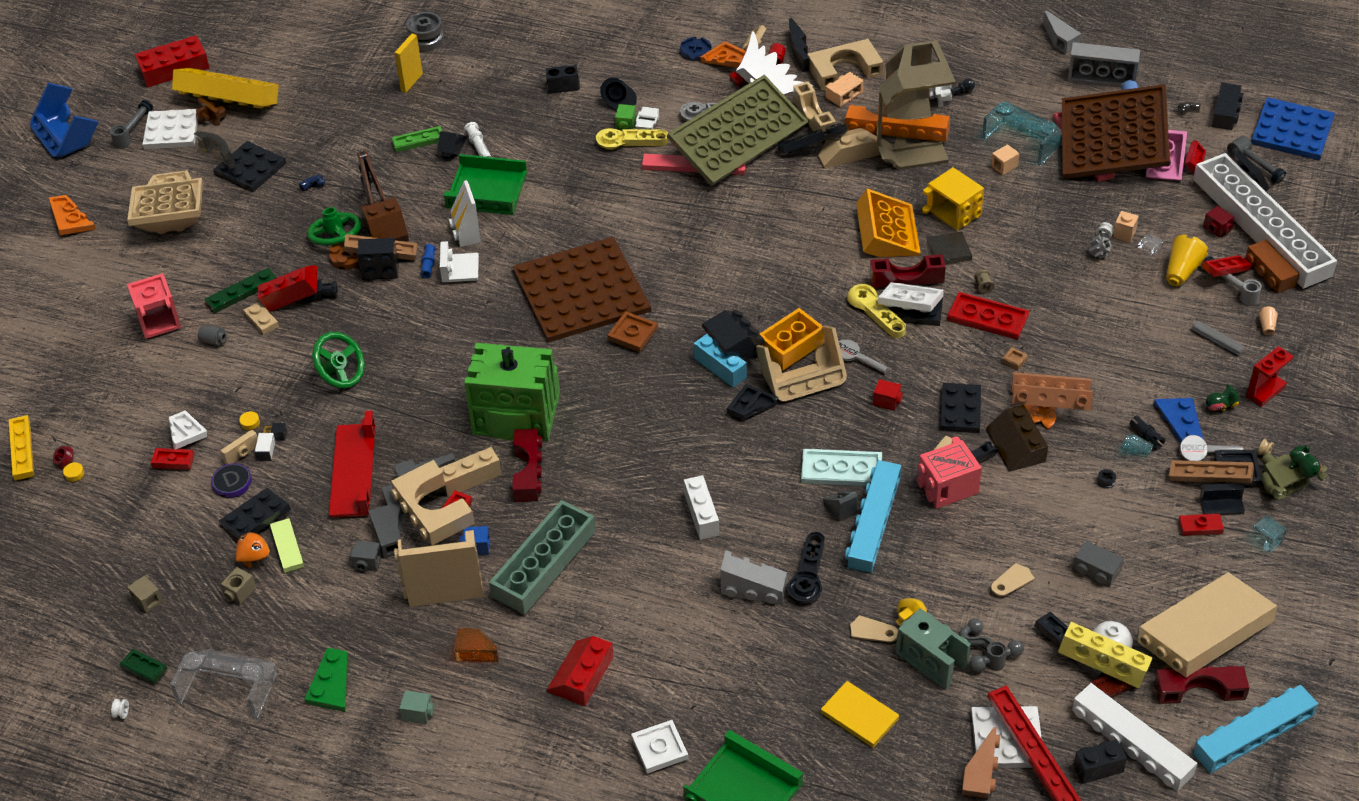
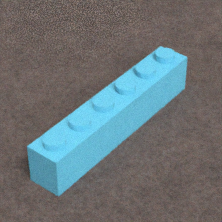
(874, 516)
(1255, 728)

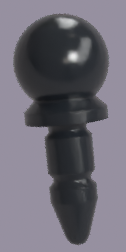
(967, 85)

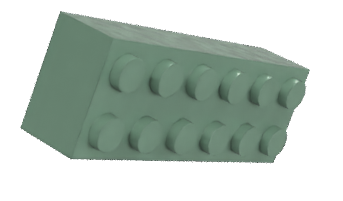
(542, 557)

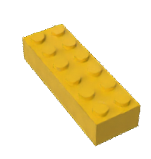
(225, 87)

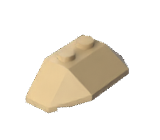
(851, 147)

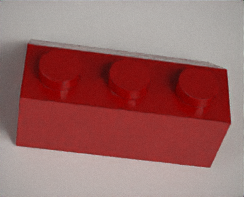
(288, 288)
(582, 670)

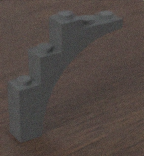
(389, 518)

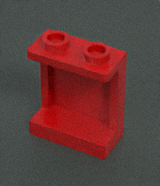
(1264, 378)

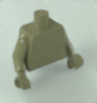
(1282, 480)

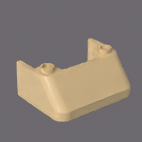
(824, 374)

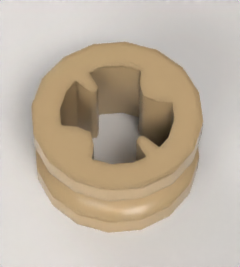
(1265, 448)

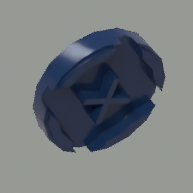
(694, 48)

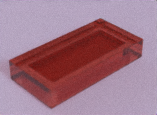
(1112, 686)

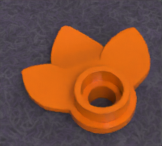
(1044, 414)

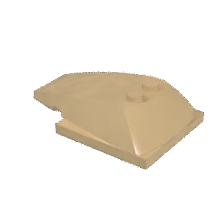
(166, 203)

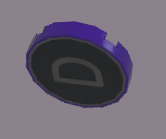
(231, 480)

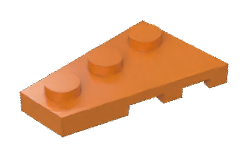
(725, 55)
(68, 217)

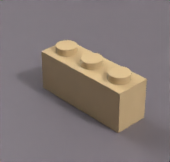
(471, 471)

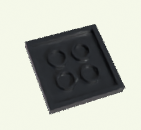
(252, 166)

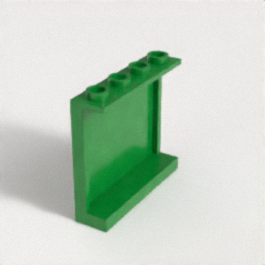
(493, 183)
(744, 774)

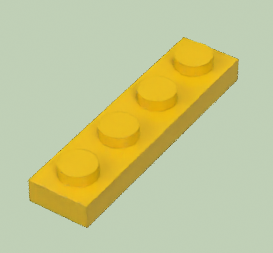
(21, 447)

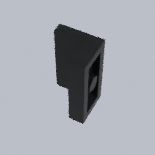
(1222, 499)

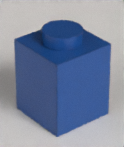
(482, 539)

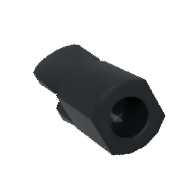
(980, 454)

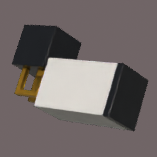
(266, 441)

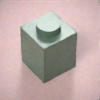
(416, 707)

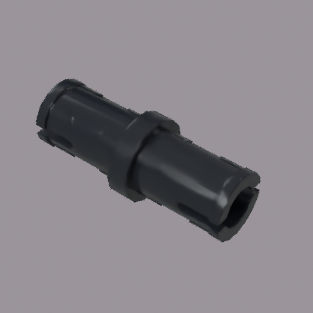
(1147, 431)

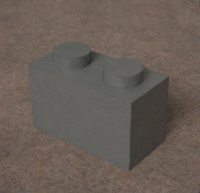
(1098, 563)

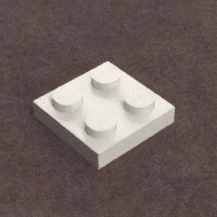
(659, 746)

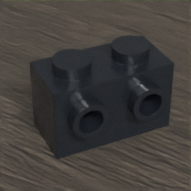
(1100, 761)

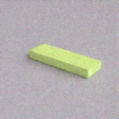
(287, 545)

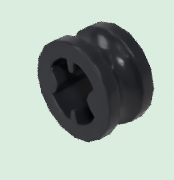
(1106, 483)

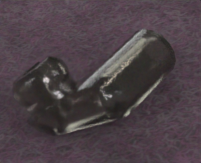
(1183, 107)

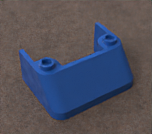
(51, 125)

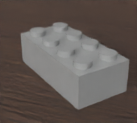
(1103, 64)

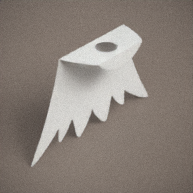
(757, 64)

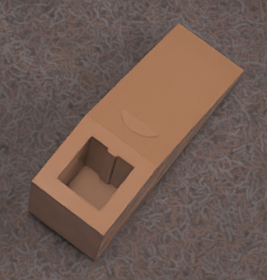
(978, 772)

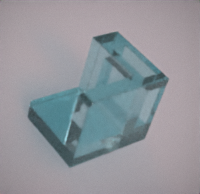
(1272, 531)

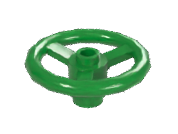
(332, 224)
(336, 361)

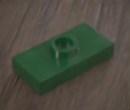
(143, 666)

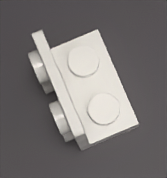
(458, 266)

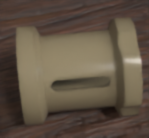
(984, 281)

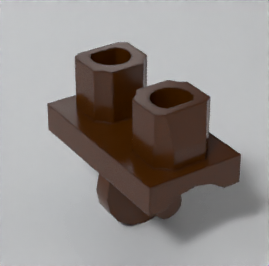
(209, 111)

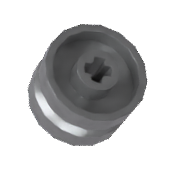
(428, 30)

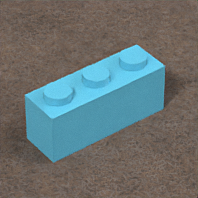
(726, 366)

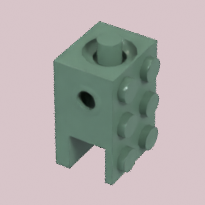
(932, 647)

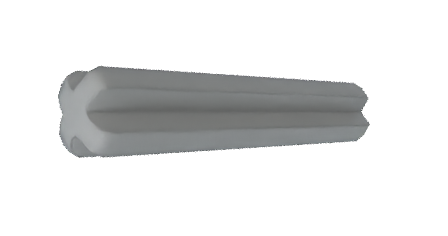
(1218, 337)

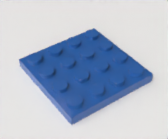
(1293, 128)

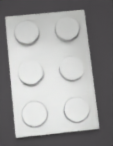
(910, 297)

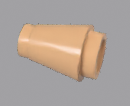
(1268, 320)

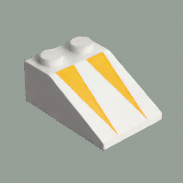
(464, 218)

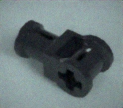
(323, 289)

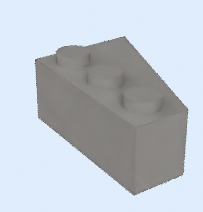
(752, 581)

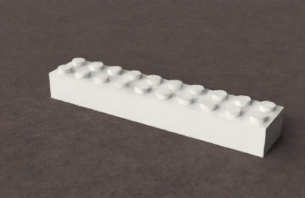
(1264, 218)

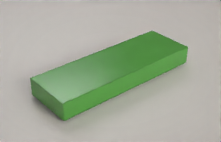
(416, 139)

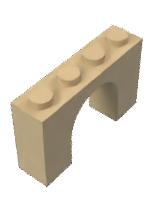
(860, 53)
(432, 524)

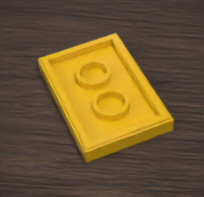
(408, 63)
(860, 714)

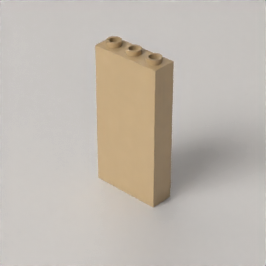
(1207, 624)

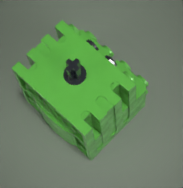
(511, 390)

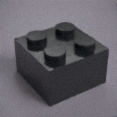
(378, 258)

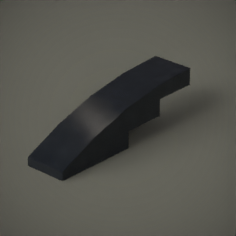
(798, 45)

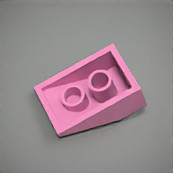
(1177, 145)

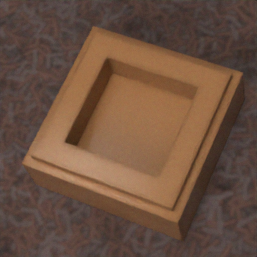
(1014, 358)

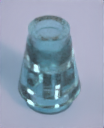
(1136, 444)

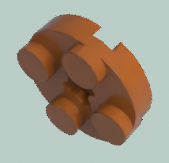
(340, 259)

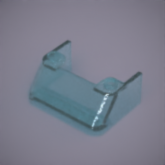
(1026, 122)

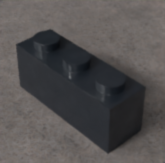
(1227, 106)

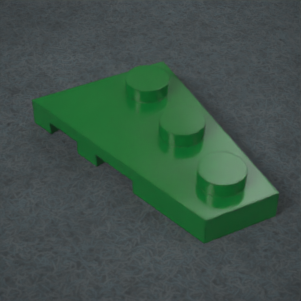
(330, 681)

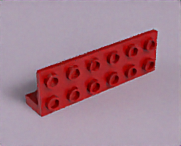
(353, 468)

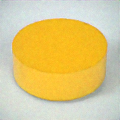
(249, 420)
(73, 472)

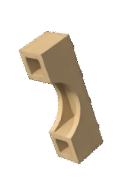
(806, 102)

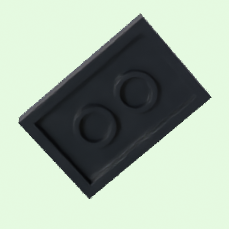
(961, 407)
(255, 514)

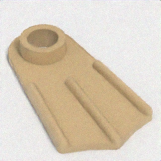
(1012, 579)
(872, 630)

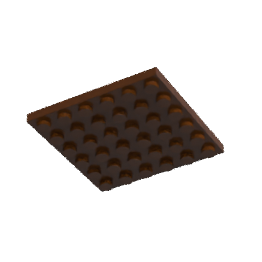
(1115, 131)
(580, 289)

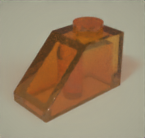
(474, 646)

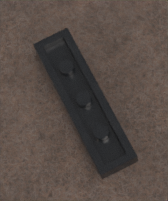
(1055, 630)

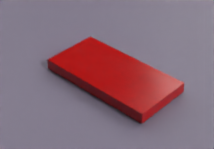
(988, 315)

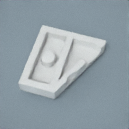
(185, 429)

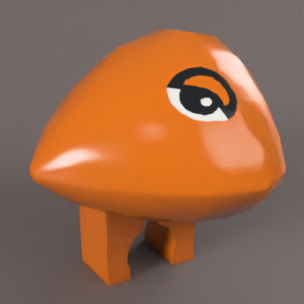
(251, 548)

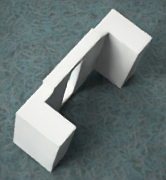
(646, 112)

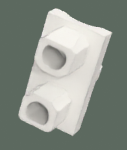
(942, 93)

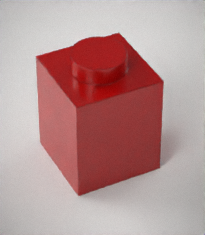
(887, 395)

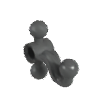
(996, 651)

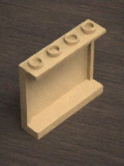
(440, 572)

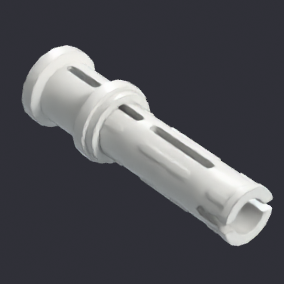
(476, 138)

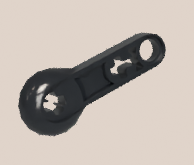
(832, 132)
(808, 572)

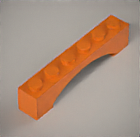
(930, 128)

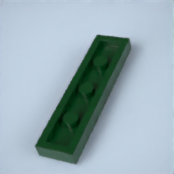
(238, 291)

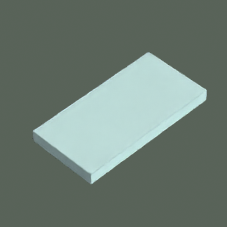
(838, 467)

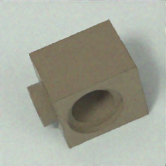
(238, 586)
(145, 594)

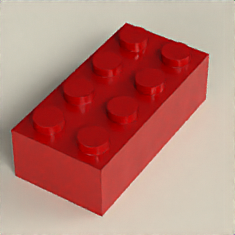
(158, 63)

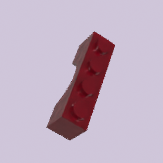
(927, 271)
(526, 481)
(1227, 681)

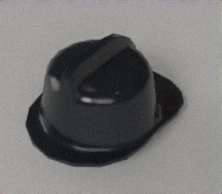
(617, 92)

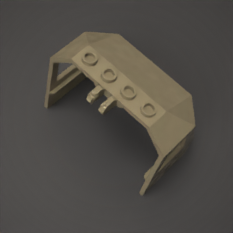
(907, 97)

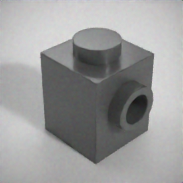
(366, 556)

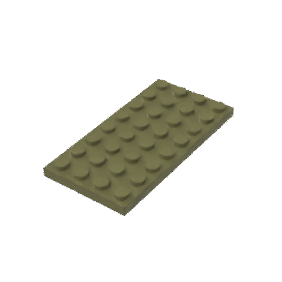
(737, 129)

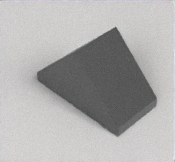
(842, 504)

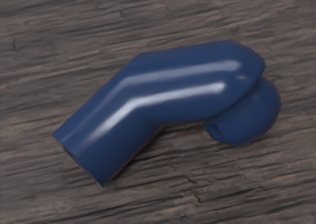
(318, 179)

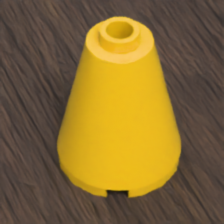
(1185, 258)

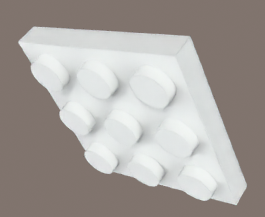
(170, 129)
(1009, 753)

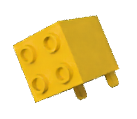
(954, 198)

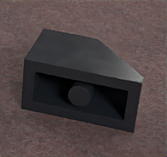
(450, 143)

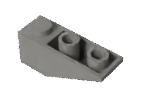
(1060, 33)

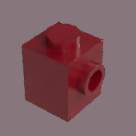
(1218, 221)

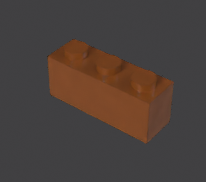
(1272, 266)

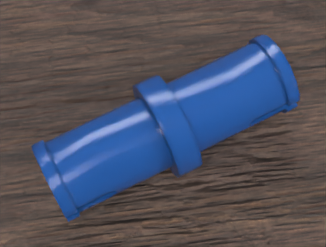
(428, 261)

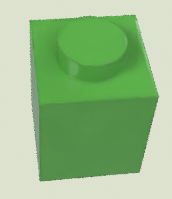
(625, 117)

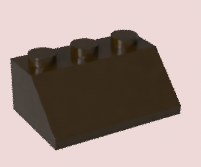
(1018, 439)

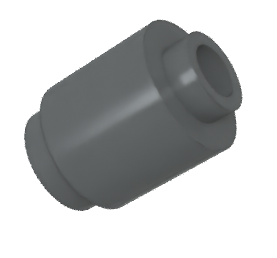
(212, 335)

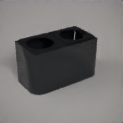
(562, 79)

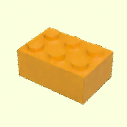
(792, 338)

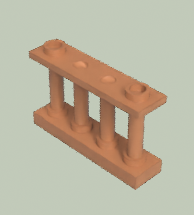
(1051, 391)

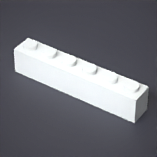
(1134, 737)

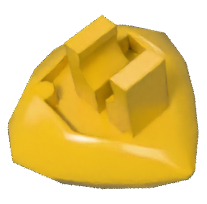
(907, 608)

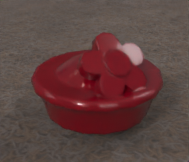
(63, 456)

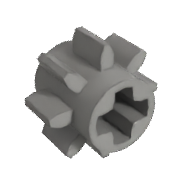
(1099, 246)

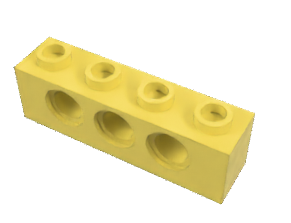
(1105, 654)

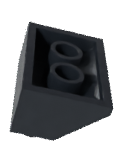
(734, 333)

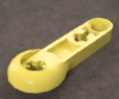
(613, 138)
(875, 311)

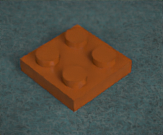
(632, 331)

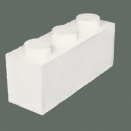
(701, 507)

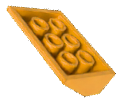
(887, 226)

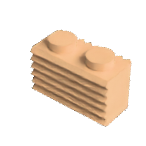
(844, 89)

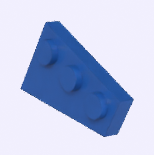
(1180, 415)

